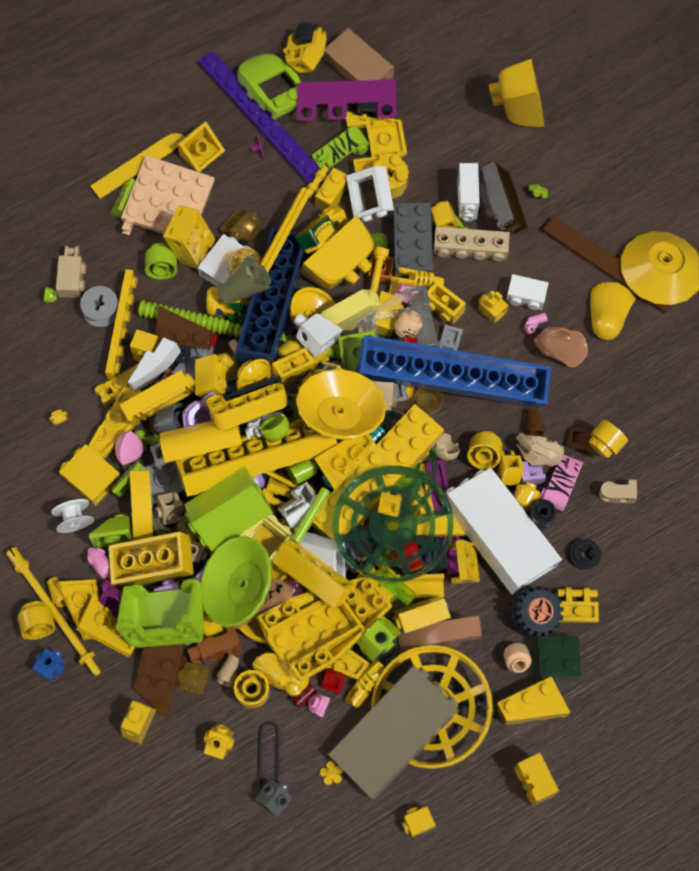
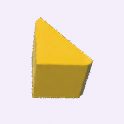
(200, 147)

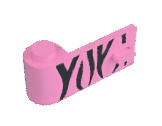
(562, 482)

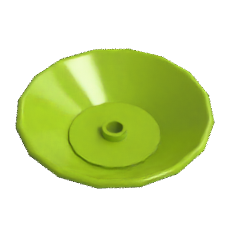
(236, 581)

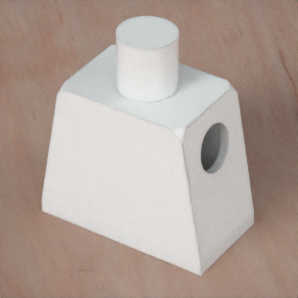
(317, 333)

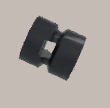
(542, 514)

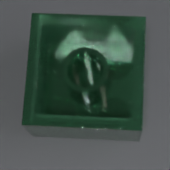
(558, 658)

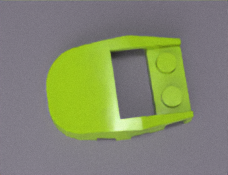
(261, 69)

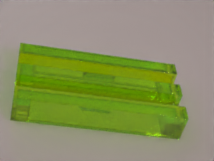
(399, 589)

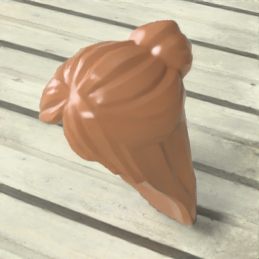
(562, 345)

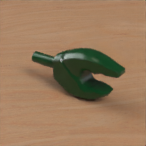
(240, 315)

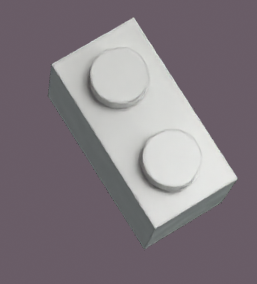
(527, 292)

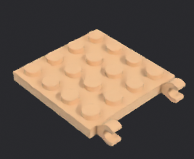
(160, 191)

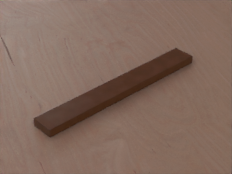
(590, 252)

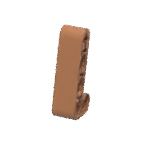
(273, 598)

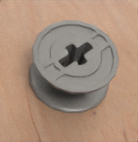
(93, 299)

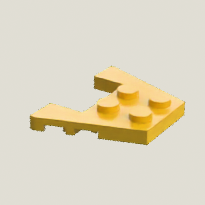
(384, 138)

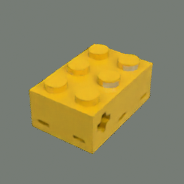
(189, 236)

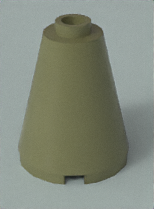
(245, 281)

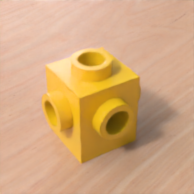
(336, 215)
(218, 741)

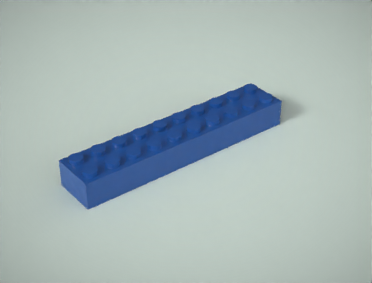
(453, 371)

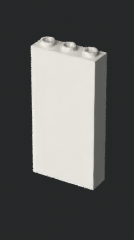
(501, 530)

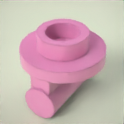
(318, 704)

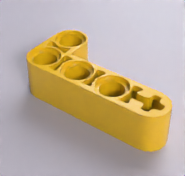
(246, 407)

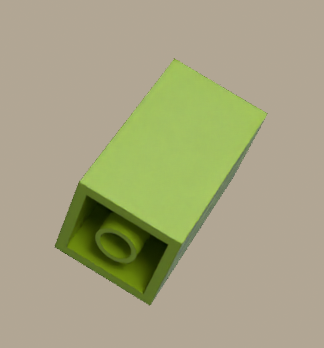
(227, 509)

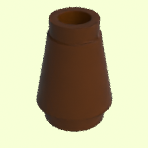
(534, 423)

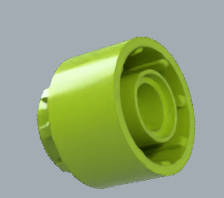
(160, 261)

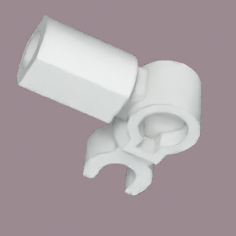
(253, 425)

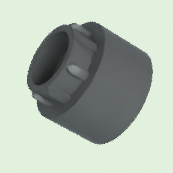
(169, 418)

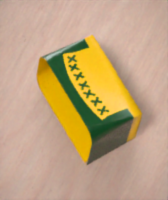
(316, 234)

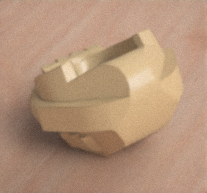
(540, 451)

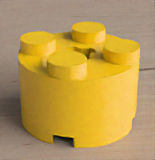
(397, 174)

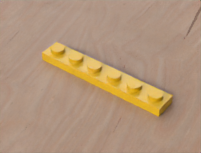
(120, 332)

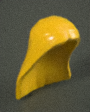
(610, 308)

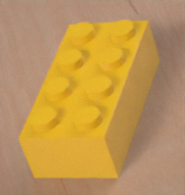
(151, 559)

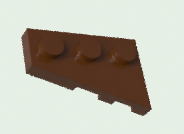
(182, 330)

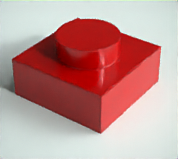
(333, 681)

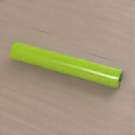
(310, 515)

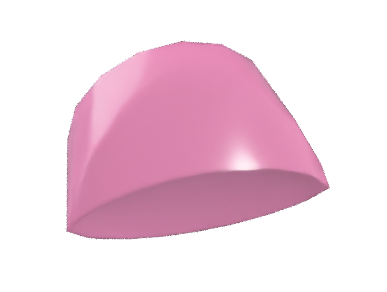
(128, 448)

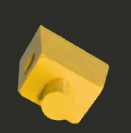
(137, 721)

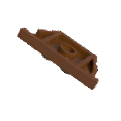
(159, 674)

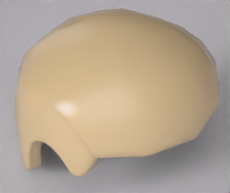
(446, 449)

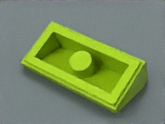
(123, 197)
(123, 482)

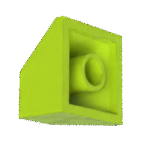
(112, 532)

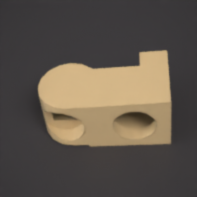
(619, 493)

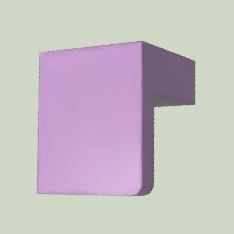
(532, 474)

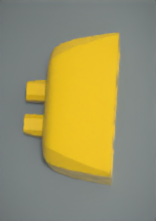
(519, 94)
(340, 257)

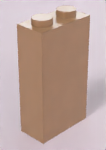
(356, 59)

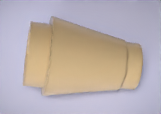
(228, 672)

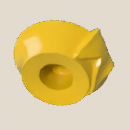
(252, 373)

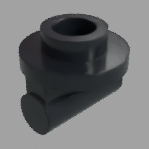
(183, 356)

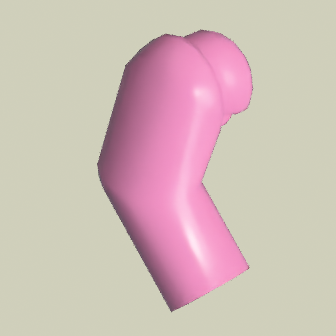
(533, 321)

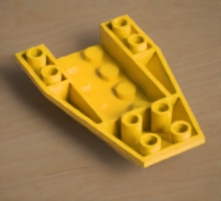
(313, 635)

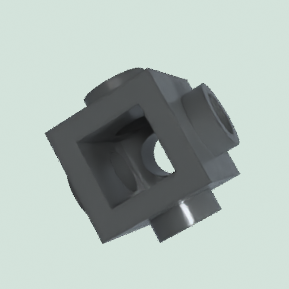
(274, 797)

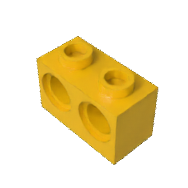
(293, 366)

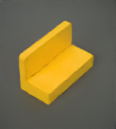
(427, 586)

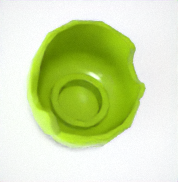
(275, 427)

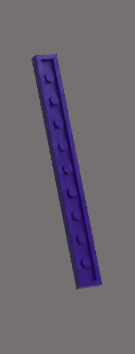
(261, 119)

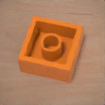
(387, 269)

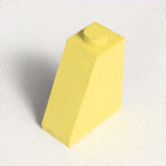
(352, 308)

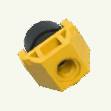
(305, 47)

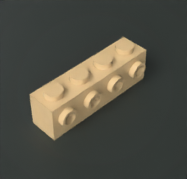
(471, 243)

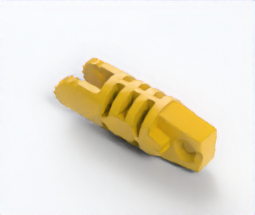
(418, 278)
(364, 684)

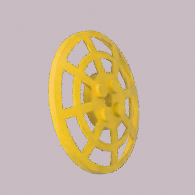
(469, 694)

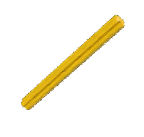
(285, 228)

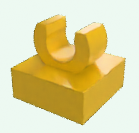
(390, 504)

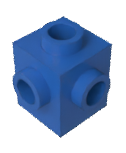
(49, 671)

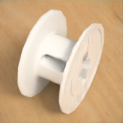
(72, 516)

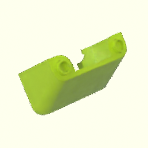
(162, 616)

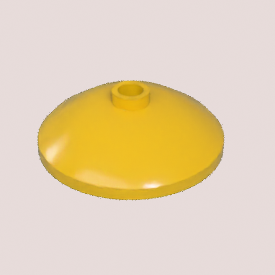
(309, 302)

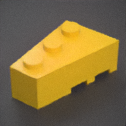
(534, 703)

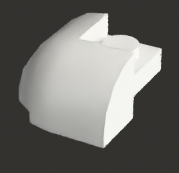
(296, 508)

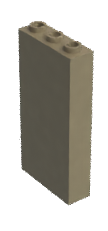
(394, 731)

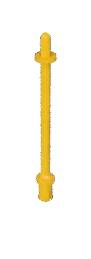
(22, 566)

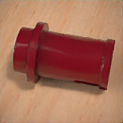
(304, 696)

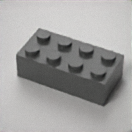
(412, 237)

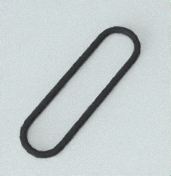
(260, 752)

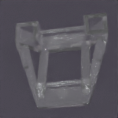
(418, 302)

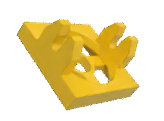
(466, 561)

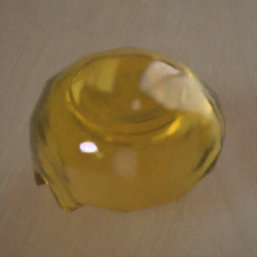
(428, 400)

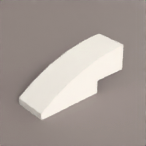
(154, 364)

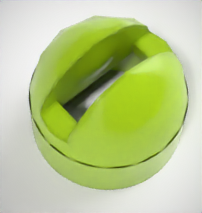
(50, 295)

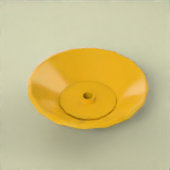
(659, 280)
(341, 404)

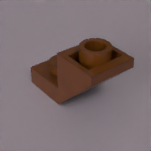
(579, 439)

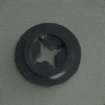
(584, 545)

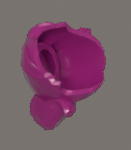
(110, 597)

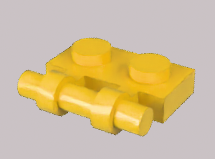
(576, 610)

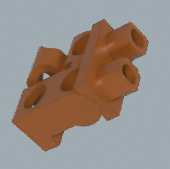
(215, 647)

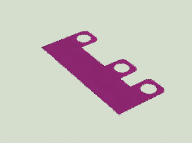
(343, 92)

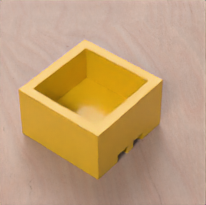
(536, 779)

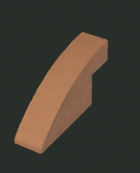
(444, 633)

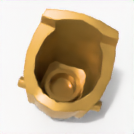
(242, 226)

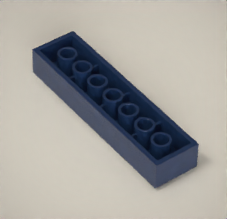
(270, 309)

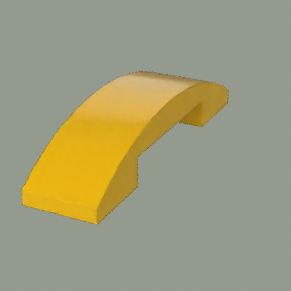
(141, 504)

